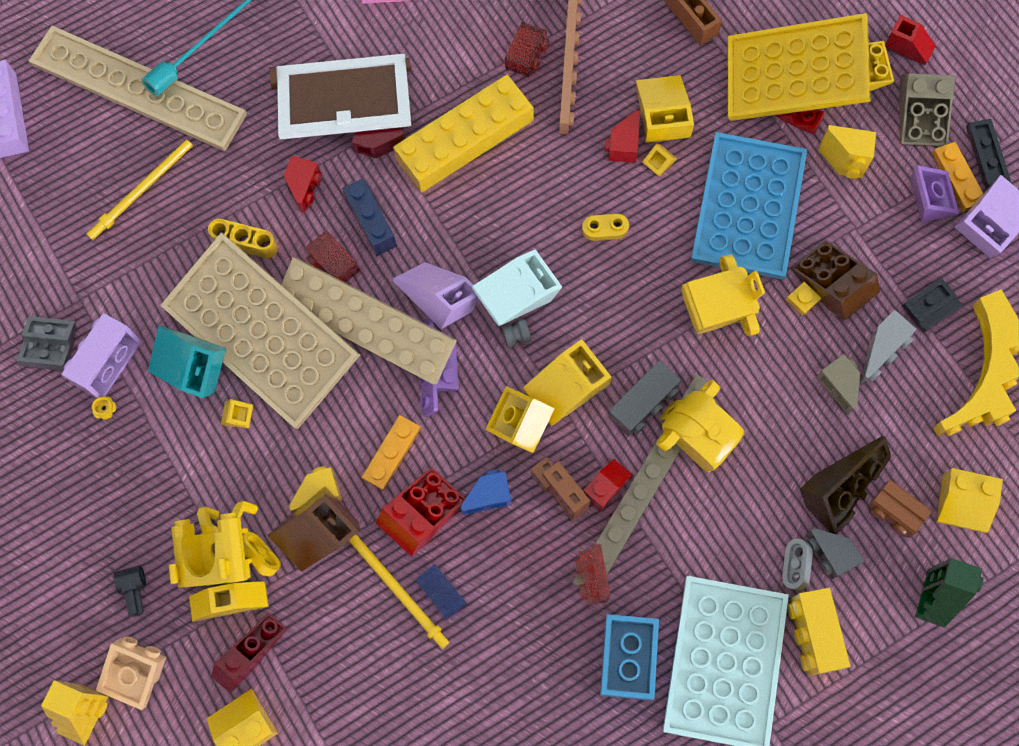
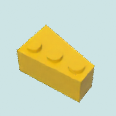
(74, 709)

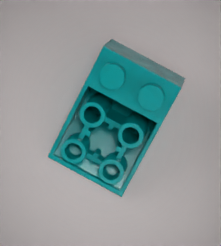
(186, 362)

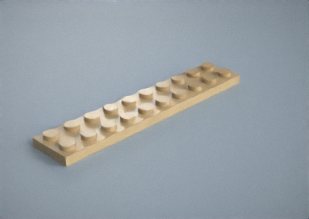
(120, 82)

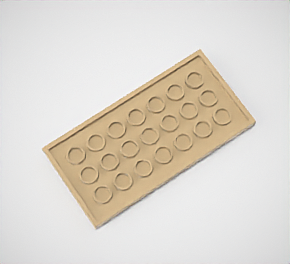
(266, 330)

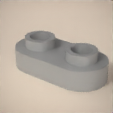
(796, 565)

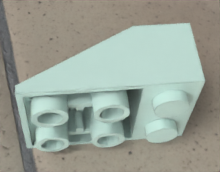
(517, 288)

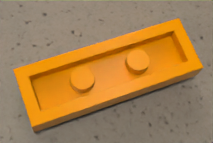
(962, 179)
(391, 453)

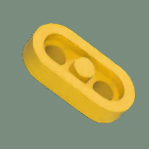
(605, 229)
(262, 557)

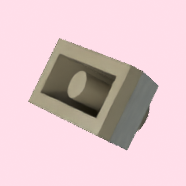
(842, 382)

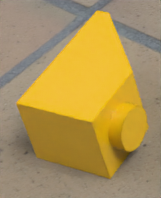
(313, 484)

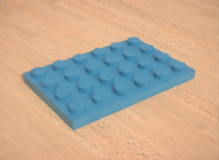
(750, 204)

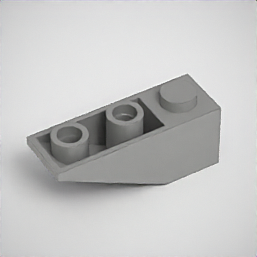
(885, 341)

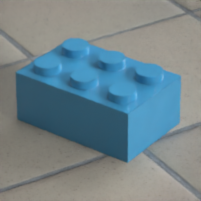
(629, 657)

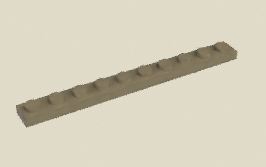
(637, 497)

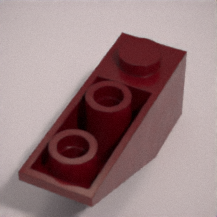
(247, 652)

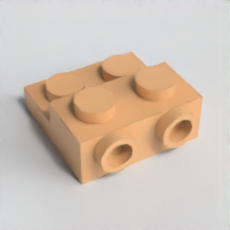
(130, 672)

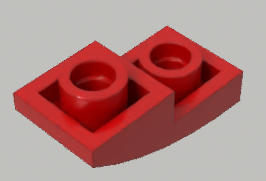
(804, 120)

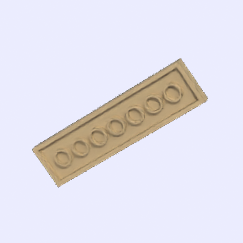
(370, 322)

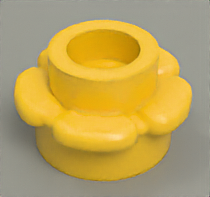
(99, 403)

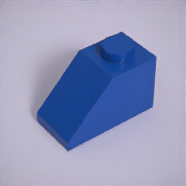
(488, 493)

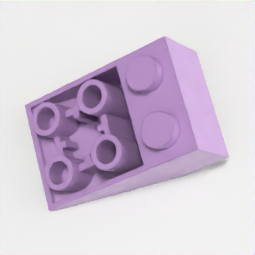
(993, 218)
(438, 293)

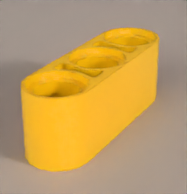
(252, 244)

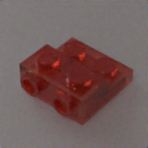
(593, 571)

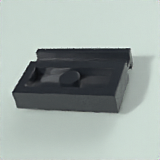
(932, 305)

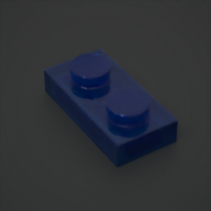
(440, 591)

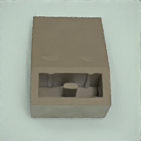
(925, 108)

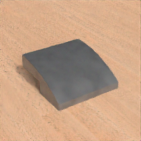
(46, 343)

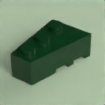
(948, 591)

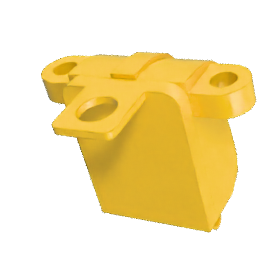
(724, 298)
(700, 428)

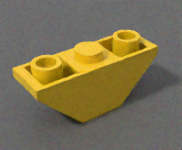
(228, 600)

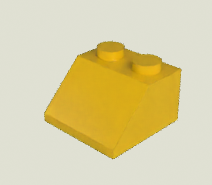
(848, 150)
(519, 419)
(968, 500)
(241, 723)

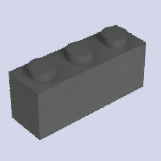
(645, 399)

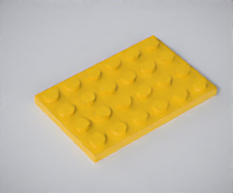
(799, 68)

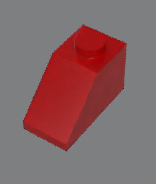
(624, 139)
(607, 484)

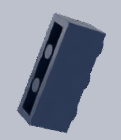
(369, 217)

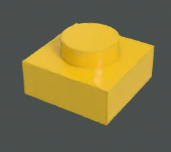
(803, 298)

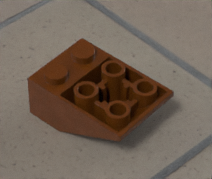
(837, 279)
(315, 530)

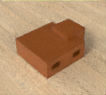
(562, 487)

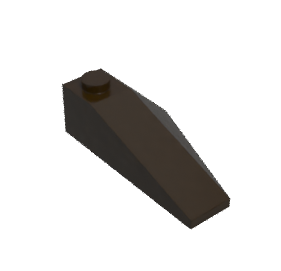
(837, 489)

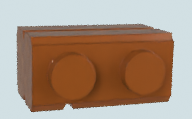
(899, 509)

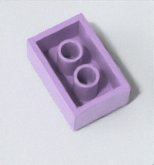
(101, 356)

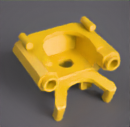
(194, 553)

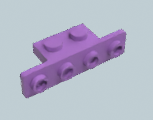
(447, 382)

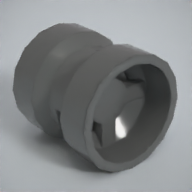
(517, 332)

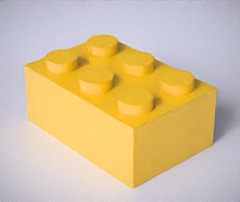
(818, 632)

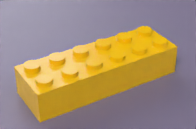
(464, 133)

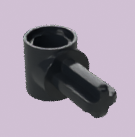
(130, 583)

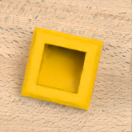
(659, 159)
(237, 414)

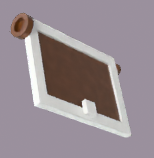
(342, 96)

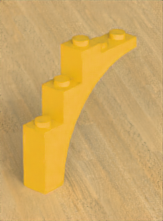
(999, 369)

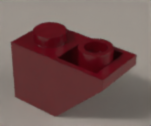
(377, 142)

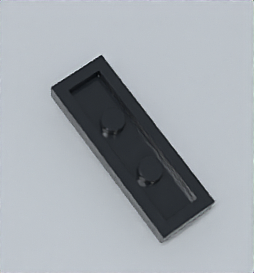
(987, 151)

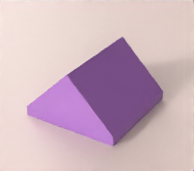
(933, 193)

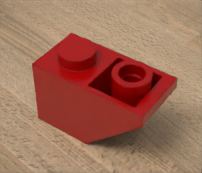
(910, 40)
(302, 178)

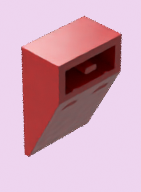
(420, 511)

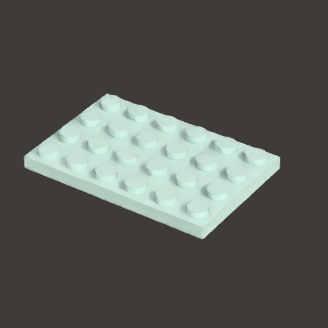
(726, 663)

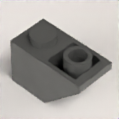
(835, 552)

